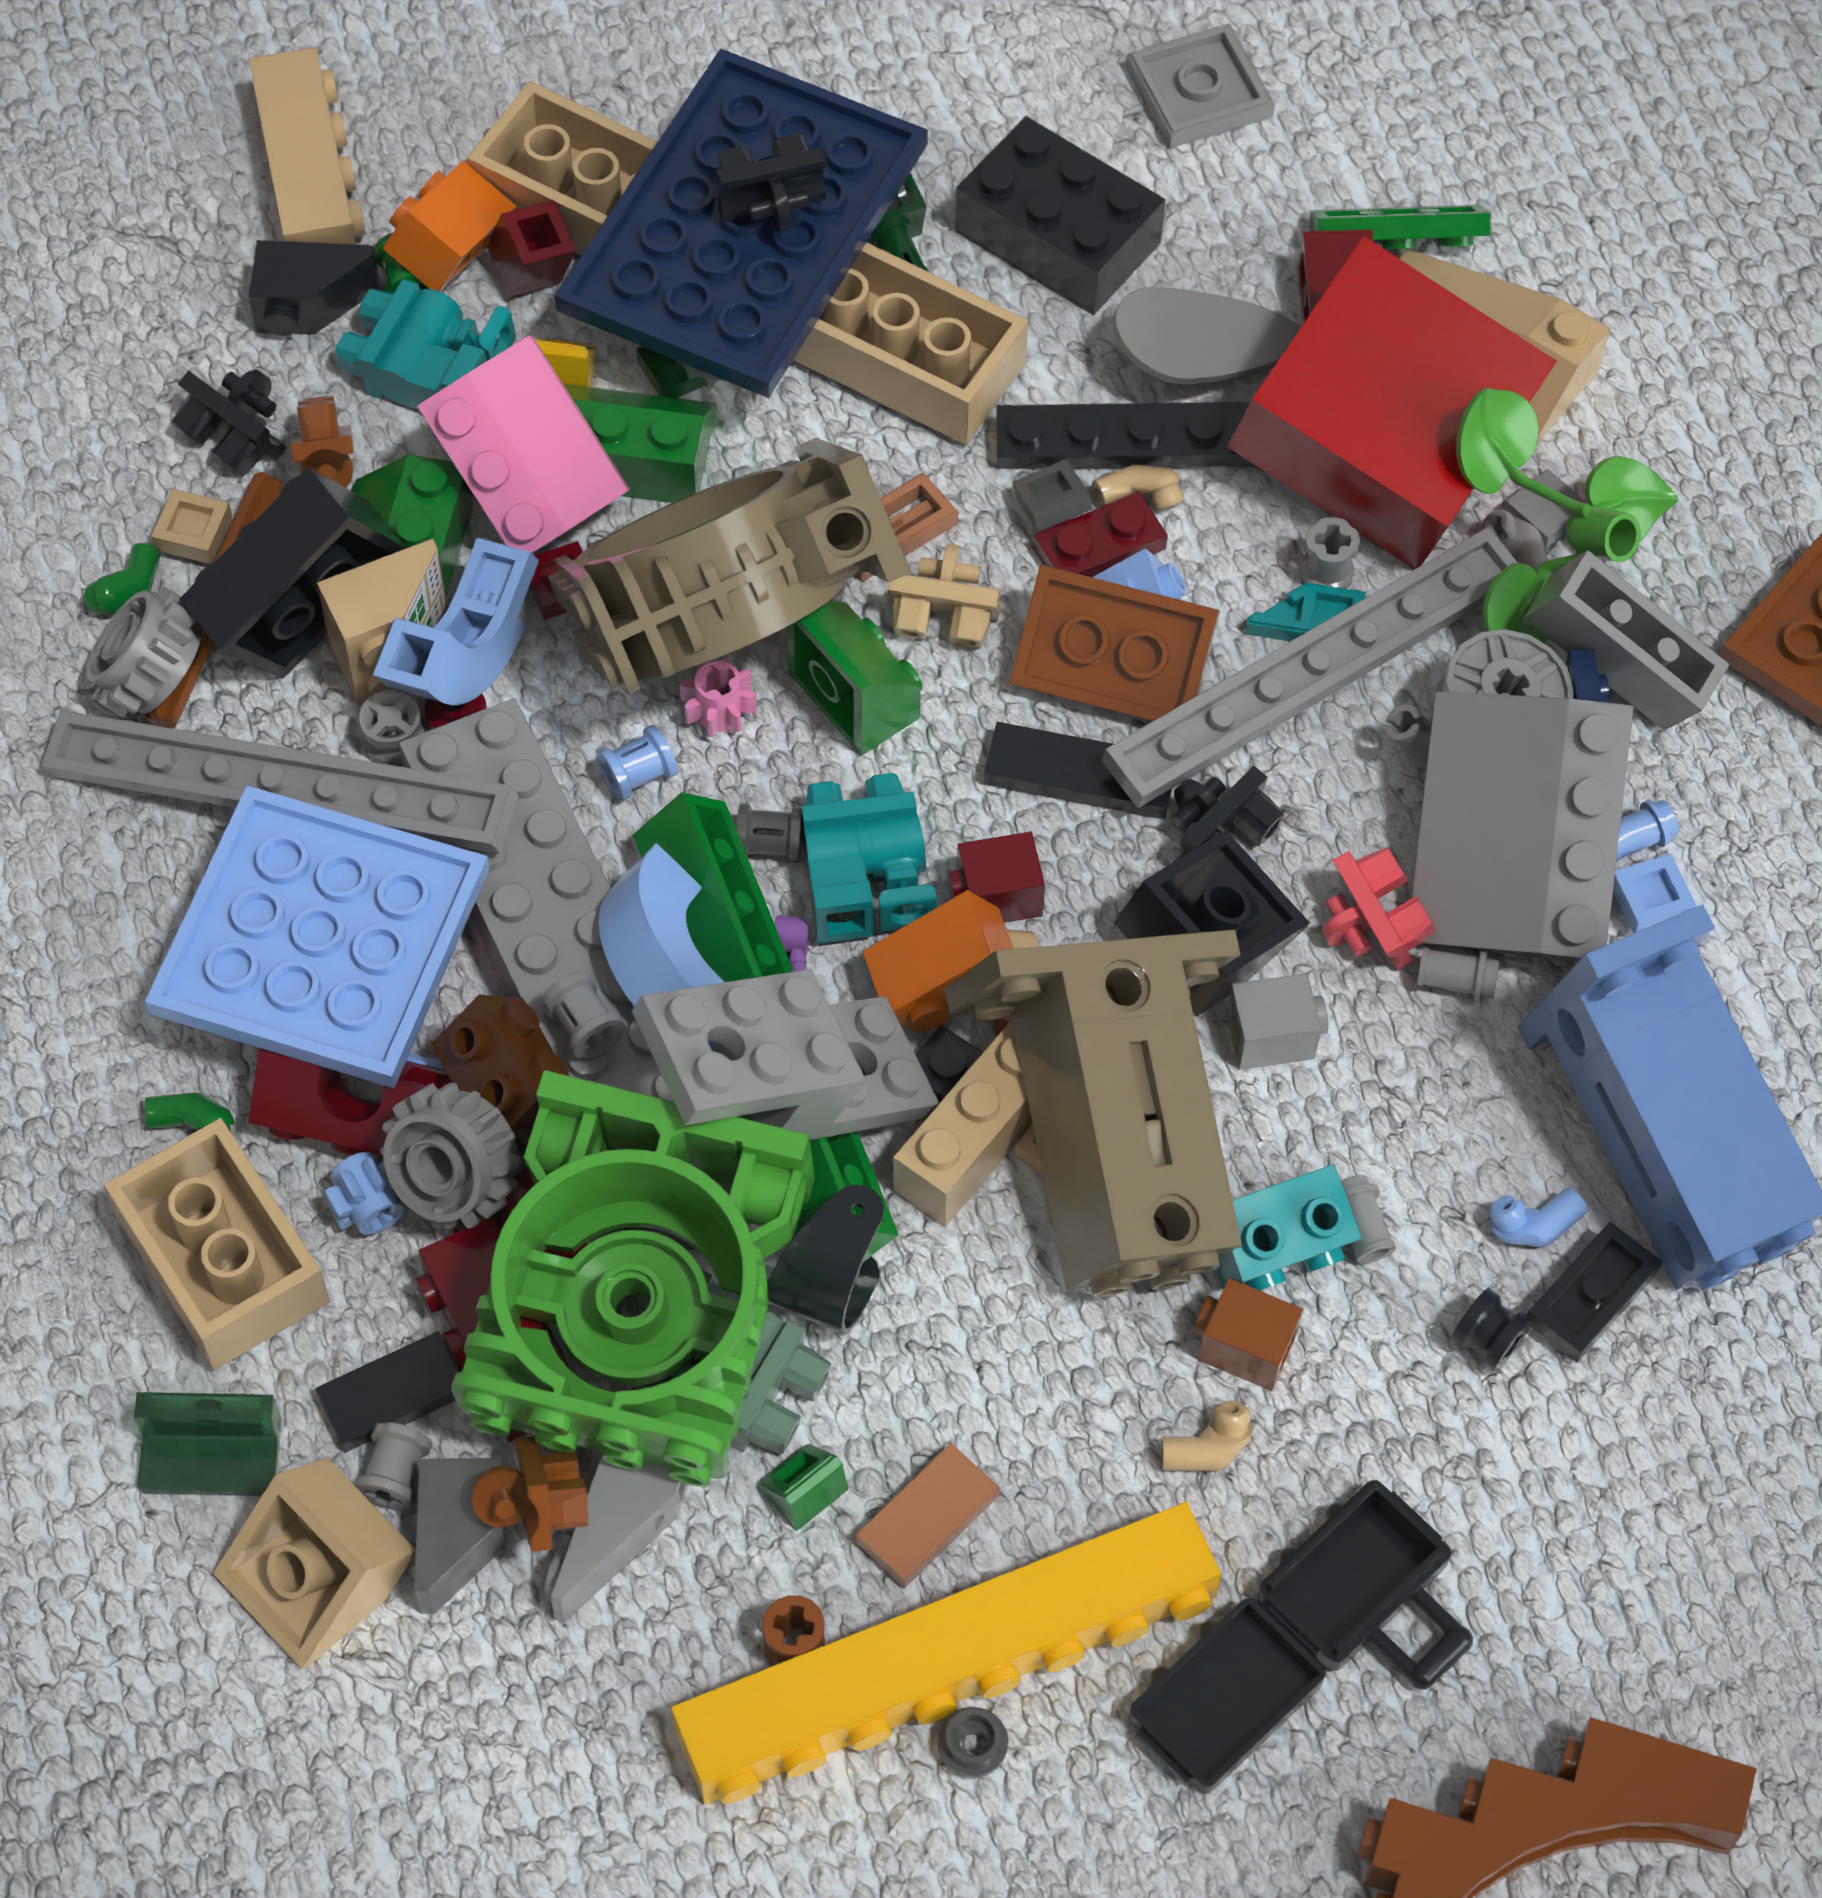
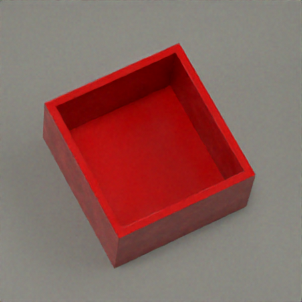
(1374, 400)

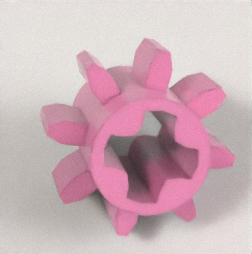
(718, 696)

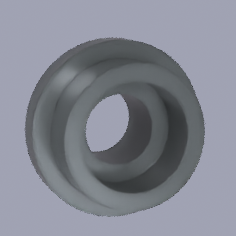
(972, 1722)

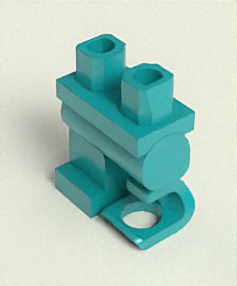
(418, 343)
(862, 838)

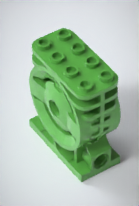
(610, 1167)

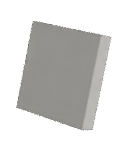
(1200, 85)

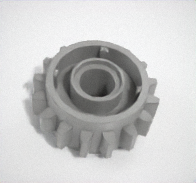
(143, 653)
(450, 1156)

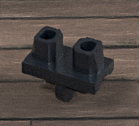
(771, 185)
(206, 409)
(1240, 807)

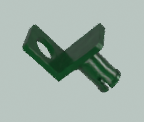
(901, 224)

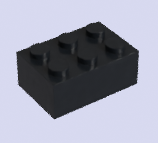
(1059, 215)
(264, 591)

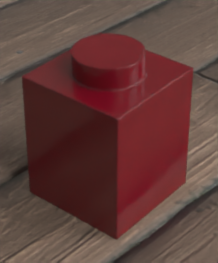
(531, 248)
(1003, 873)

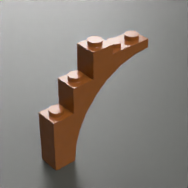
(1616, 1791)

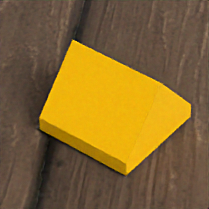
(570, 359)

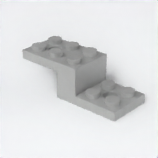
(784, 1056)

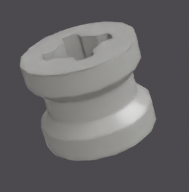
(388, 712)

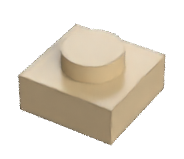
(191, 526)

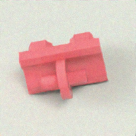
(1368, 881)

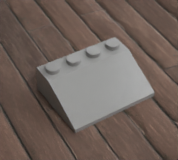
(1521, 823)

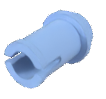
(1650, 825)

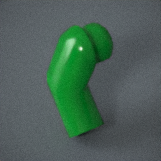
(115, 589)
(184, 1110)

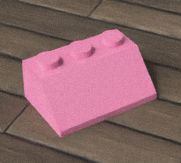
(523, 447)

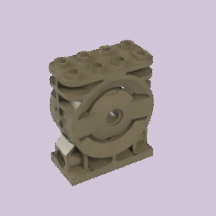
(726, 566)

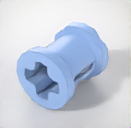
(637, 762)

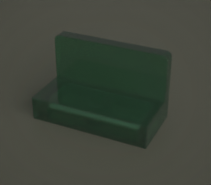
(207, 1443)

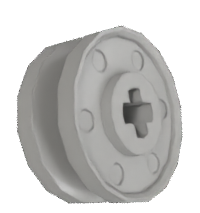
(1506, 665)

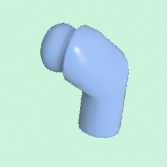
(1536, 1227)

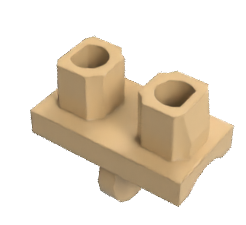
(970, 604)

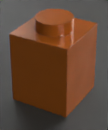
(1247, 1333)

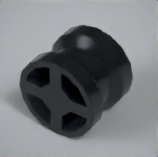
(1491, 1330)

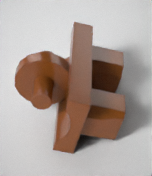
(322, 441)
(542, 1494)

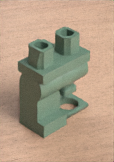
(779, 1363)

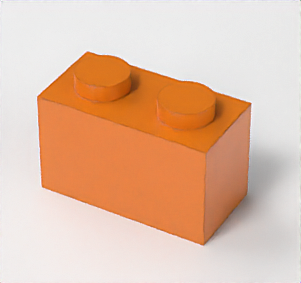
(446, 226)
(931, 954)

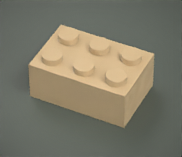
(217, 1243)

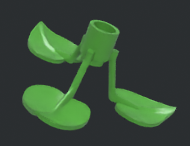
(1621, 495)

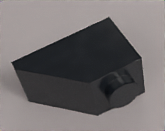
(308, 284)

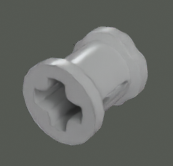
(1329, 551)
(583, 1015)
(393, 1465)

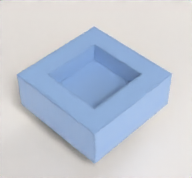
(1651, 892)

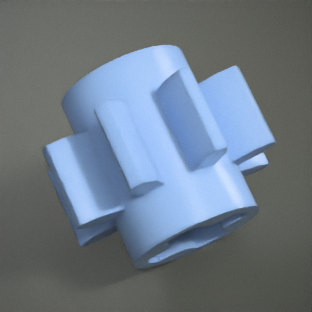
(363, 1195)

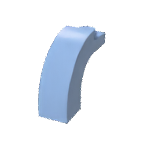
(473, 637)
(648, 932)

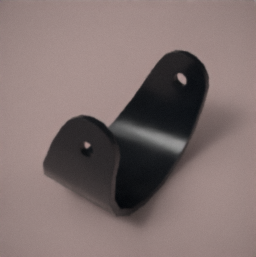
(822, 1263)

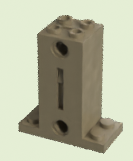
(1118, 1101)

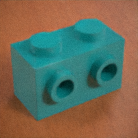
(1290, 1224)

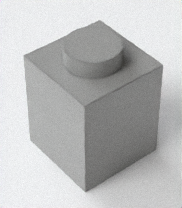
(1275, 1021)

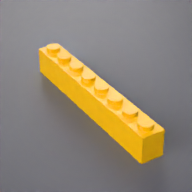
(946, 1654)

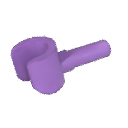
(795, 939)

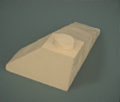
(1538, 318)

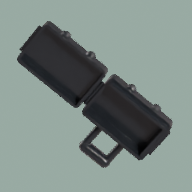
(1318, 1603)

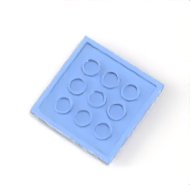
(318, 936)

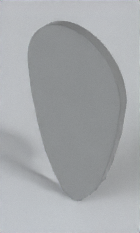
(1198, 335)

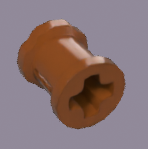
(790, 1613)

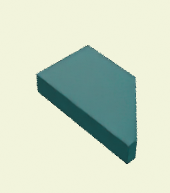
(1302, 611)

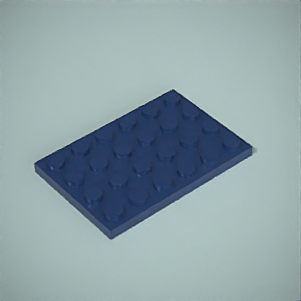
(738, 290)

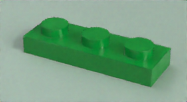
(1403, 225)

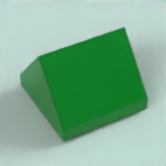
(805, 1484)

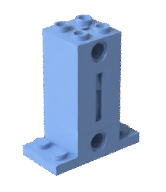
(1679, 1103)

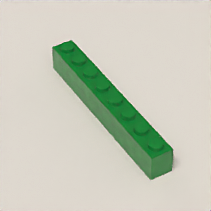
(741, 942)

